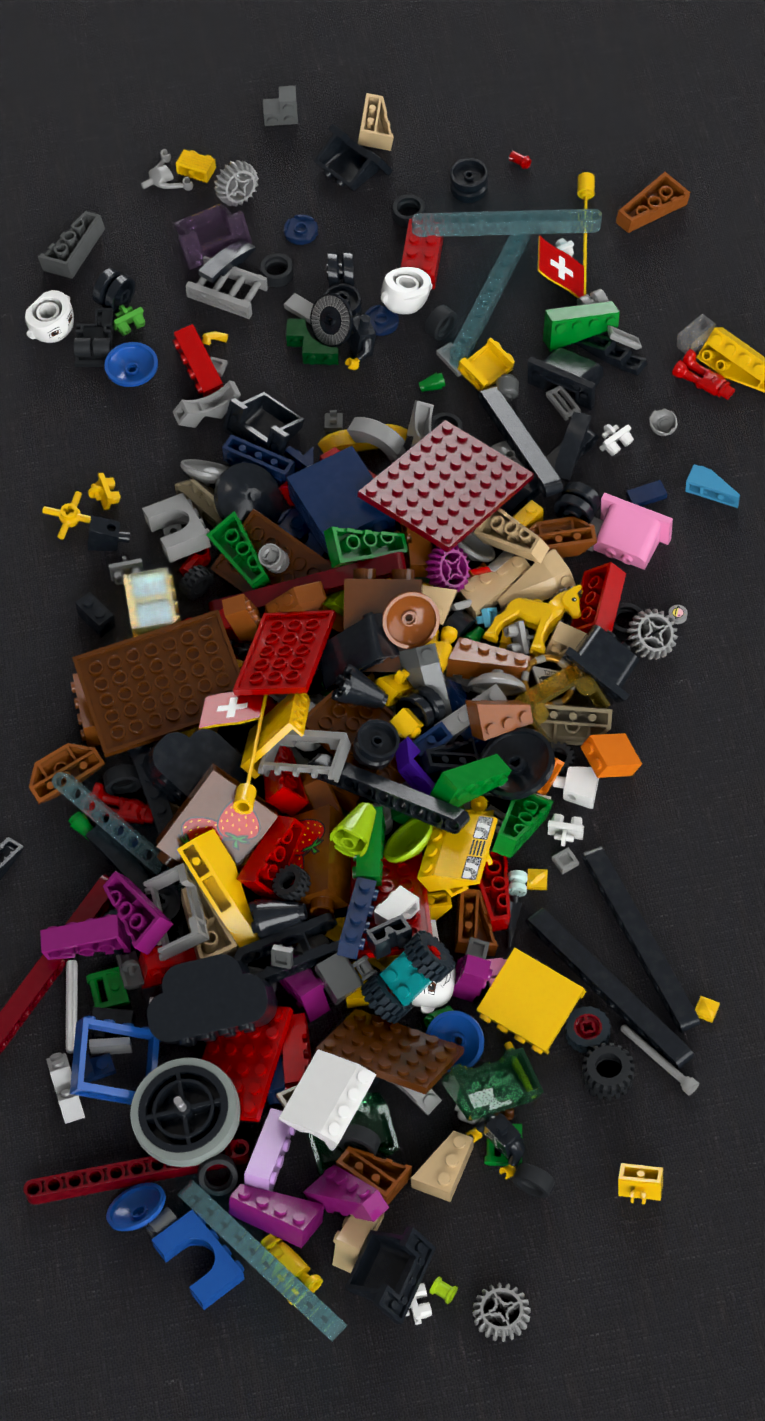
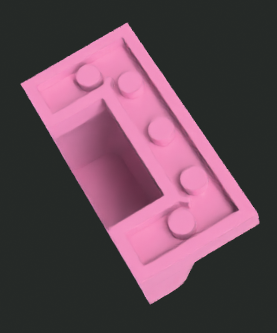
(631, 531)

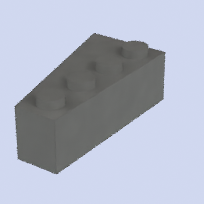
(73, 246)

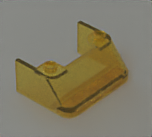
(556, 685)

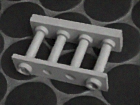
(228, 301)

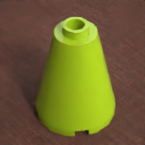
(354, 831)

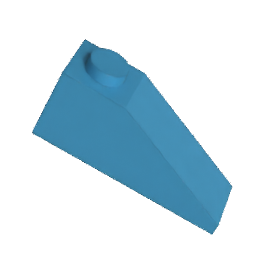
(710, 486)

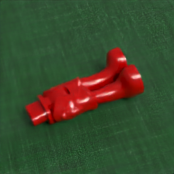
(711, 381)
(129, 809)

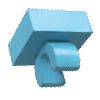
(487, 616)

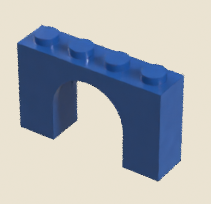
(192, 1231)

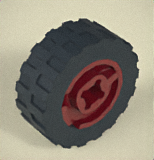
(587, 1028)

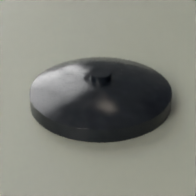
(247, 488)
(527, 756)

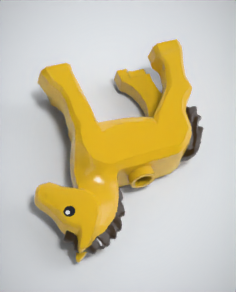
(537, 616)

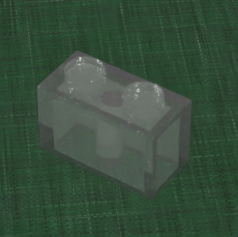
(695, 334)

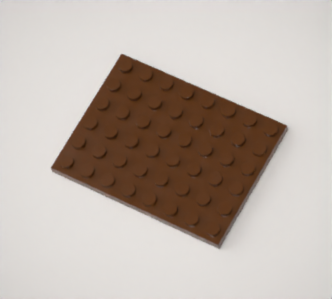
(156, 681)

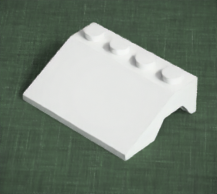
(327, 1097)

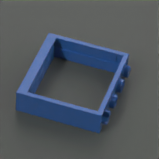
(96, 1091)

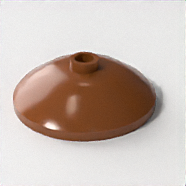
(419, 628)

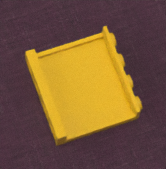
(285, 716)
(530, 1001)

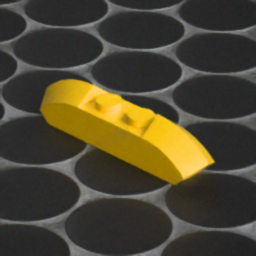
(343, 440)

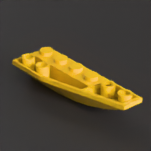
(733, 359)
(217, 878)

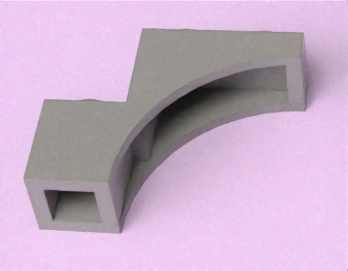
(191, 412)
(420, 421)
(61, 1077)

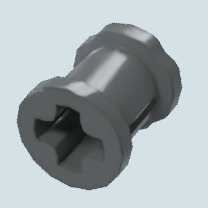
(364, 968)

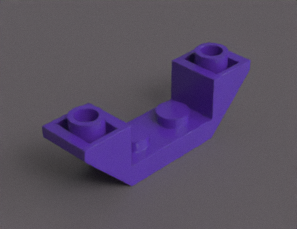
(410, 768)

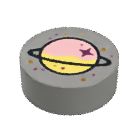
(678, 614)

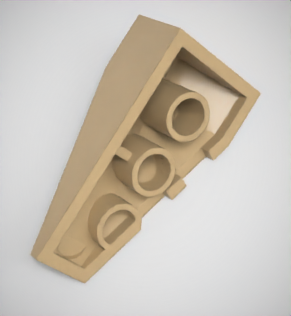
(540, 580)

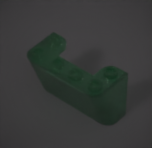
(493, 1085)

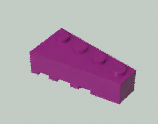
(137, 912)
(85, 938)
(347, 1195)
(277, 1213)

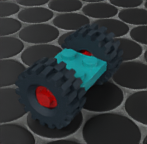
(407, 976)

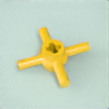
(68, 515)

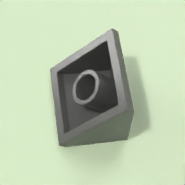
(338, 977)

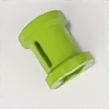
(443, 1290)

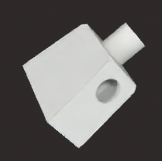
(579, 786)

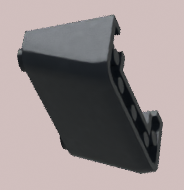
(358, 645)

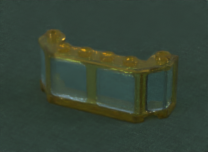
(150, 600)

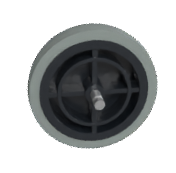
(185, 1112)

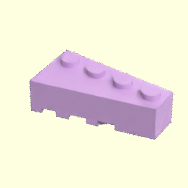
(269, 1152)

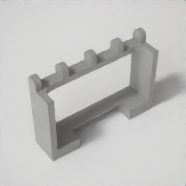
(337, 741)
(197, 922)

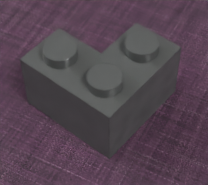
(282, 109)

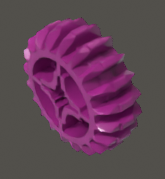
(443, 569)

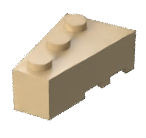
(375, 126)
(444, 1167)
(351, 1241)

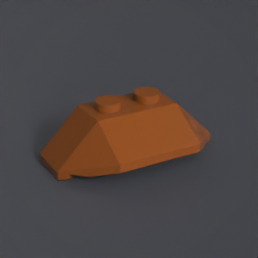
(566, 535)
(298, 599)
(70, 759)
(318, 794)

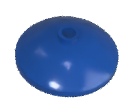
(129, 358)
(457, 1024)
(136, 1207)

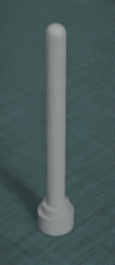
(688, 1084)

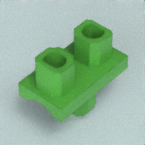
(127, 316)

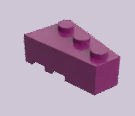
(471, 977)
(307, 992)

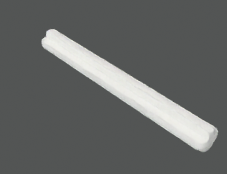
(71, 1003)

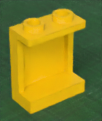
(486, 365)

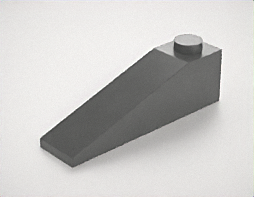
(426, 670)

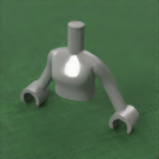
(161, 175)

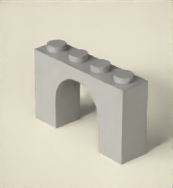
(178, 511)
(459, 720)

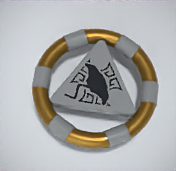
(542, 673)

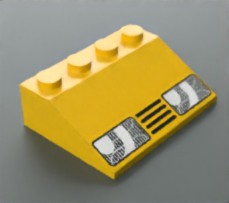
(457, 858)

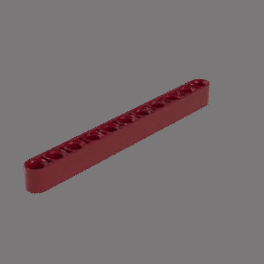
(331, 580)
(47, 971)
(127, 1178)

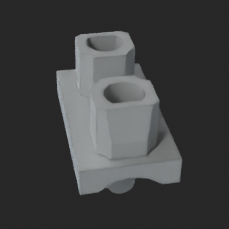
(520, 637)

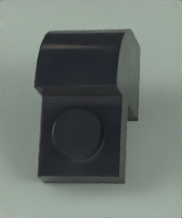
(461, 622)

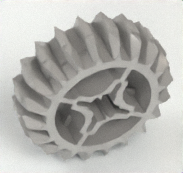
(236, 183)
(643, 619)
(509, 1308)

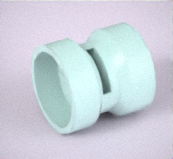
(517, 883)

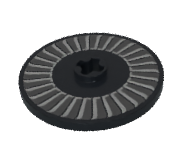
(333, 332)

